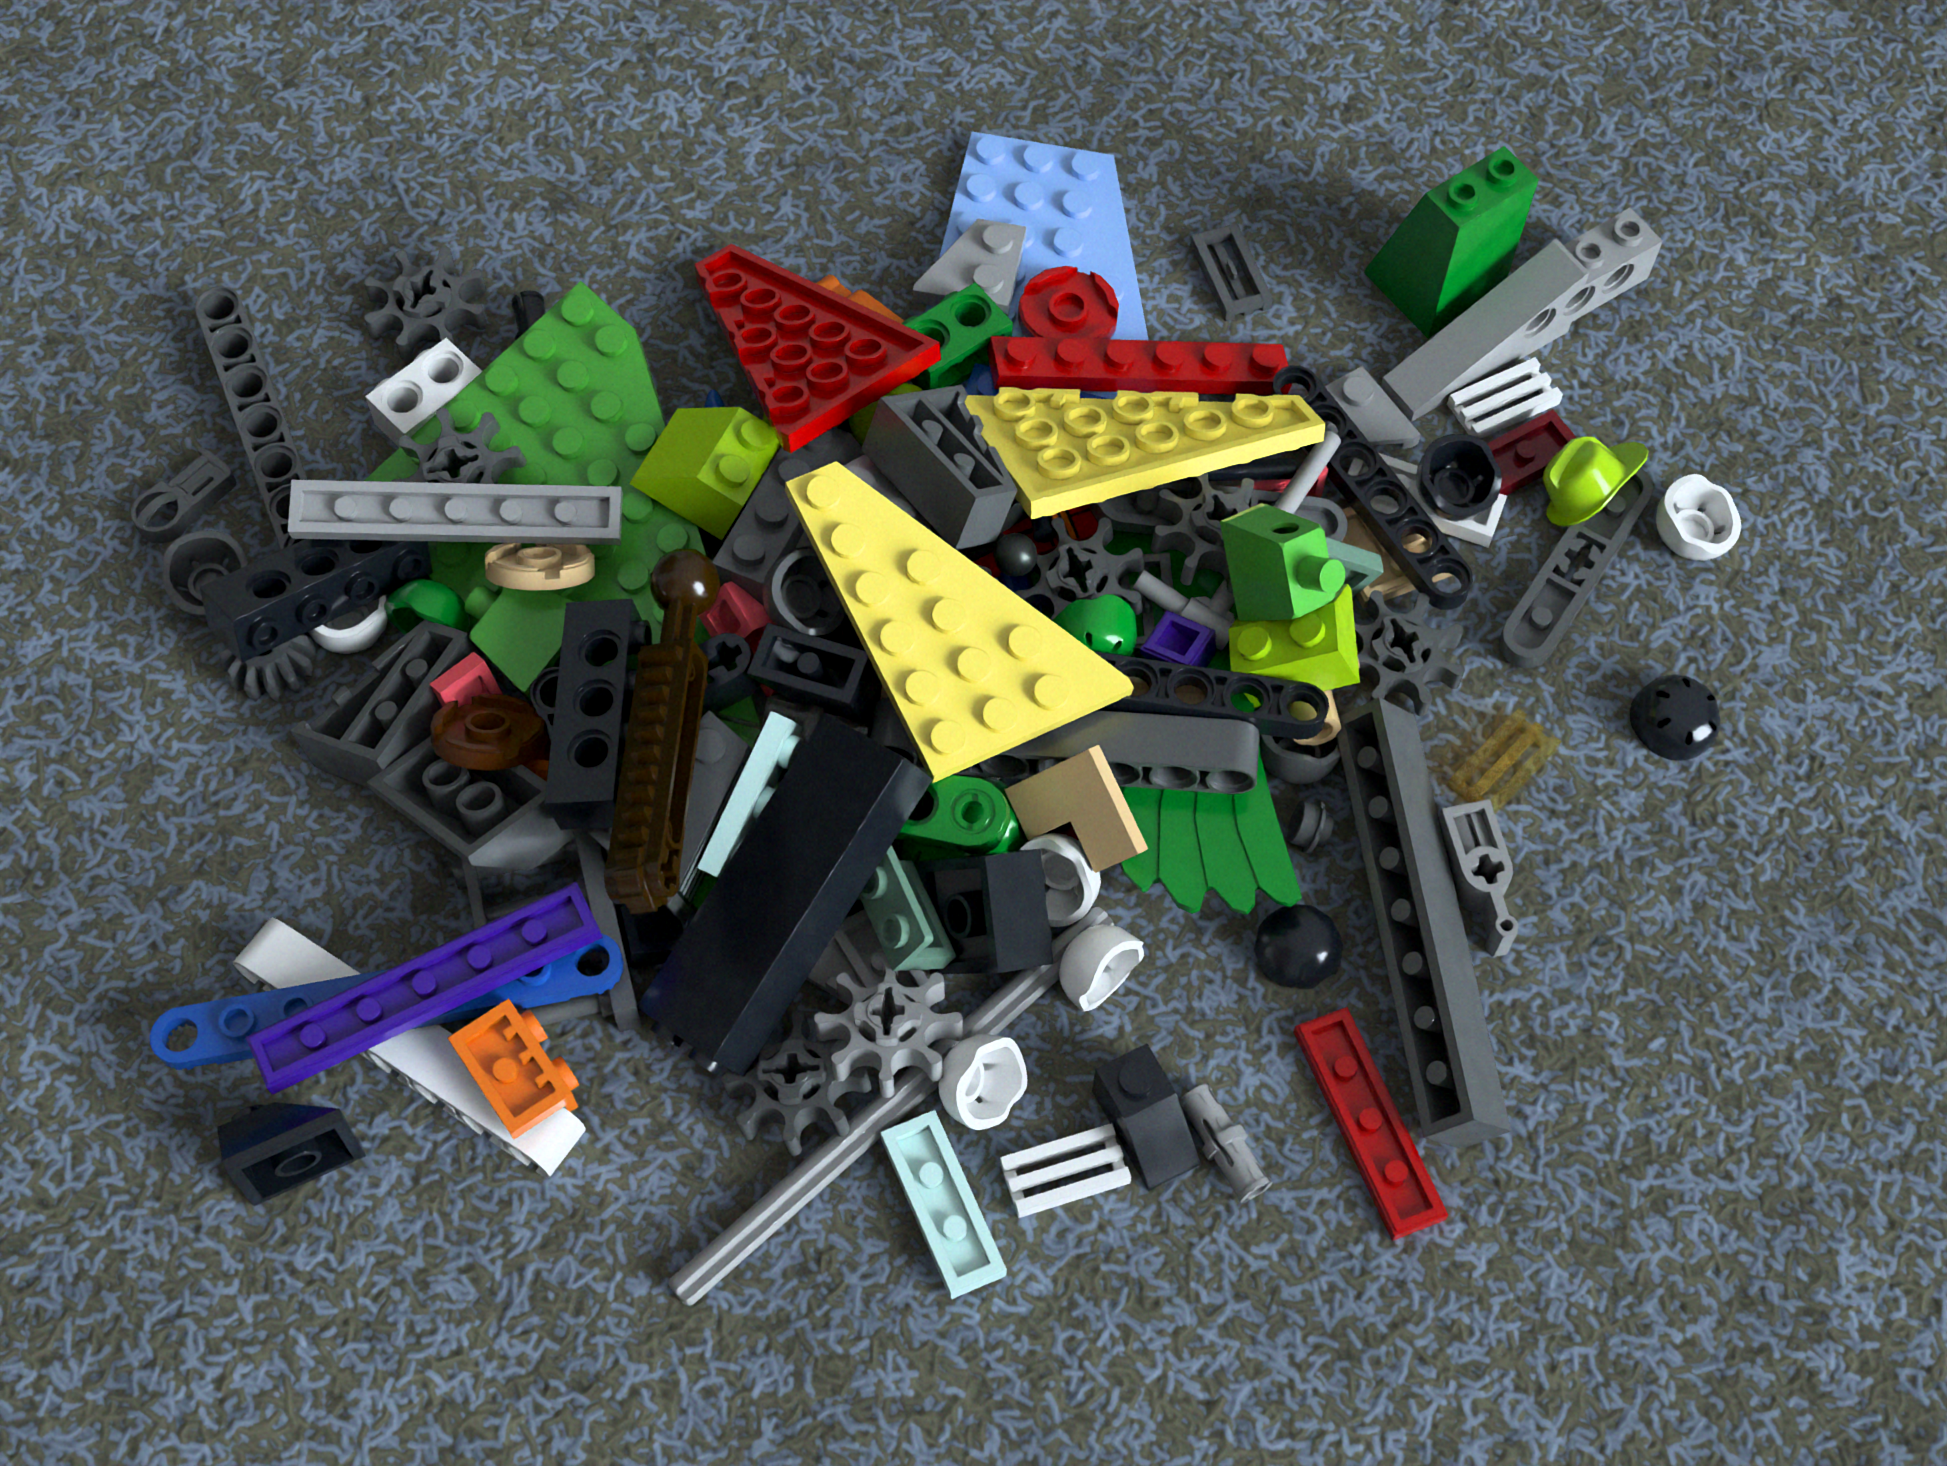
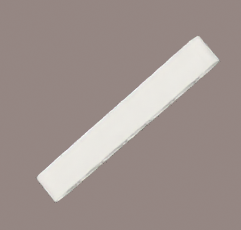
(420, 1055)

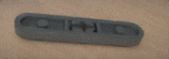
(1136, 510)
(1553, 601)

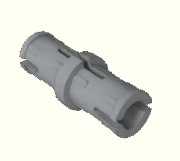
(1224, 1143)

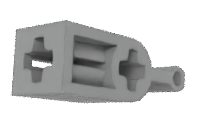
(1478, 848)

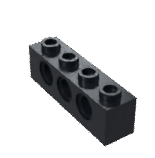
(306, 588)
(592, 636)

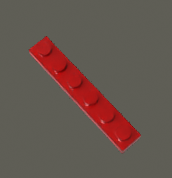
(1135, 365)

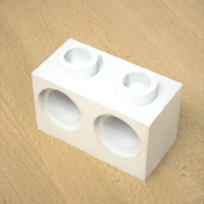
(420, 390)

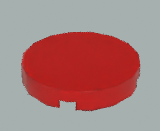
(1068, 305)

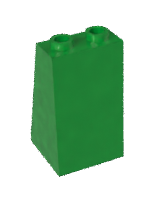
(1456, 242)

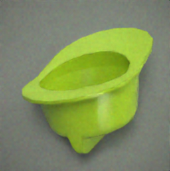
(1587, 477)

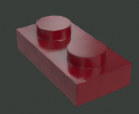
(1528, 449)

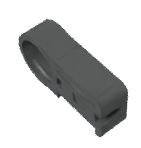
(191, 490)

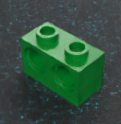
(959, 344)

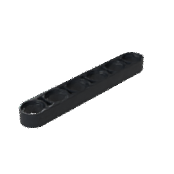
(1378, 481)
(1218, 689)

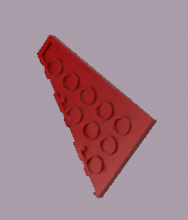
(805, 346)

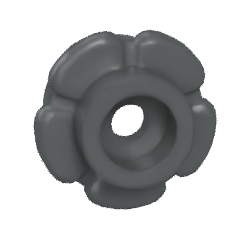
(1310, 826)

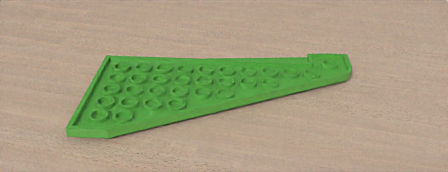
(582, 415)

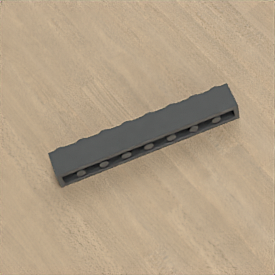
(1421, 927)

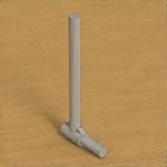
(1215, 611)

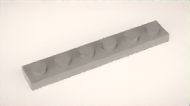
(455, 512)

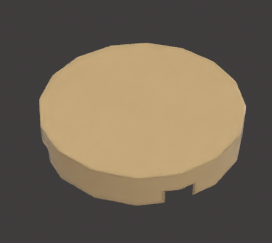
(539, 566)

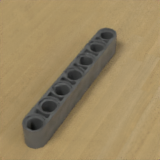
(252, 402)
(1138, 747)

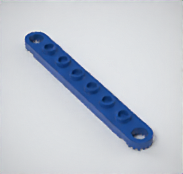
(228, 1021)

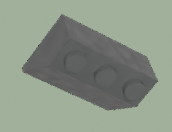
(477, 814)

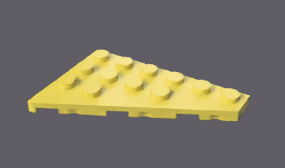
(1092, 449)
(949, 642)

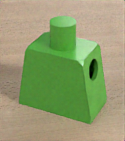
(1278, 564)
(518, 631)

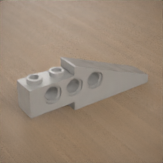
(1525, 311)

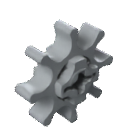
(910, 1034)

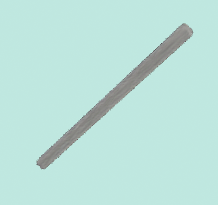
(865, 1129)

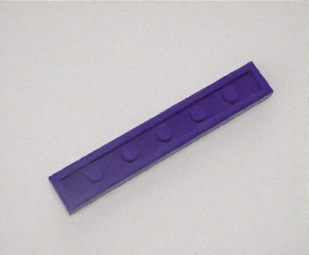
(423, 988)

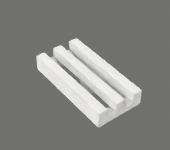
(1537, 382)
(1061, 1147)

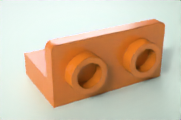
(513, 1069)

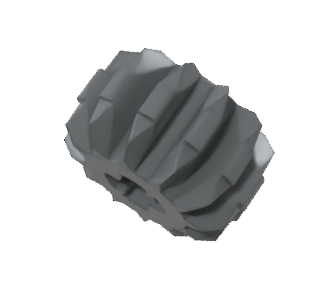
(271, 670)

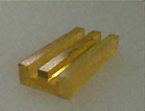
(1531, 734)

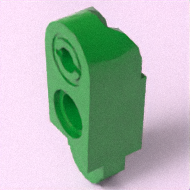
(947, 823)

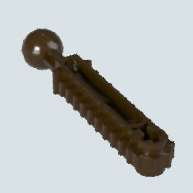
(661, 739)

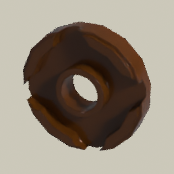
(488, 733)

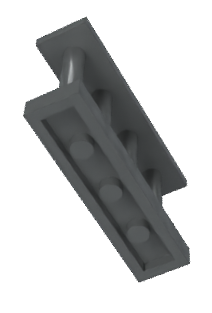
(582, 849)

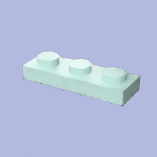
(773, 752)
(943, 1204)

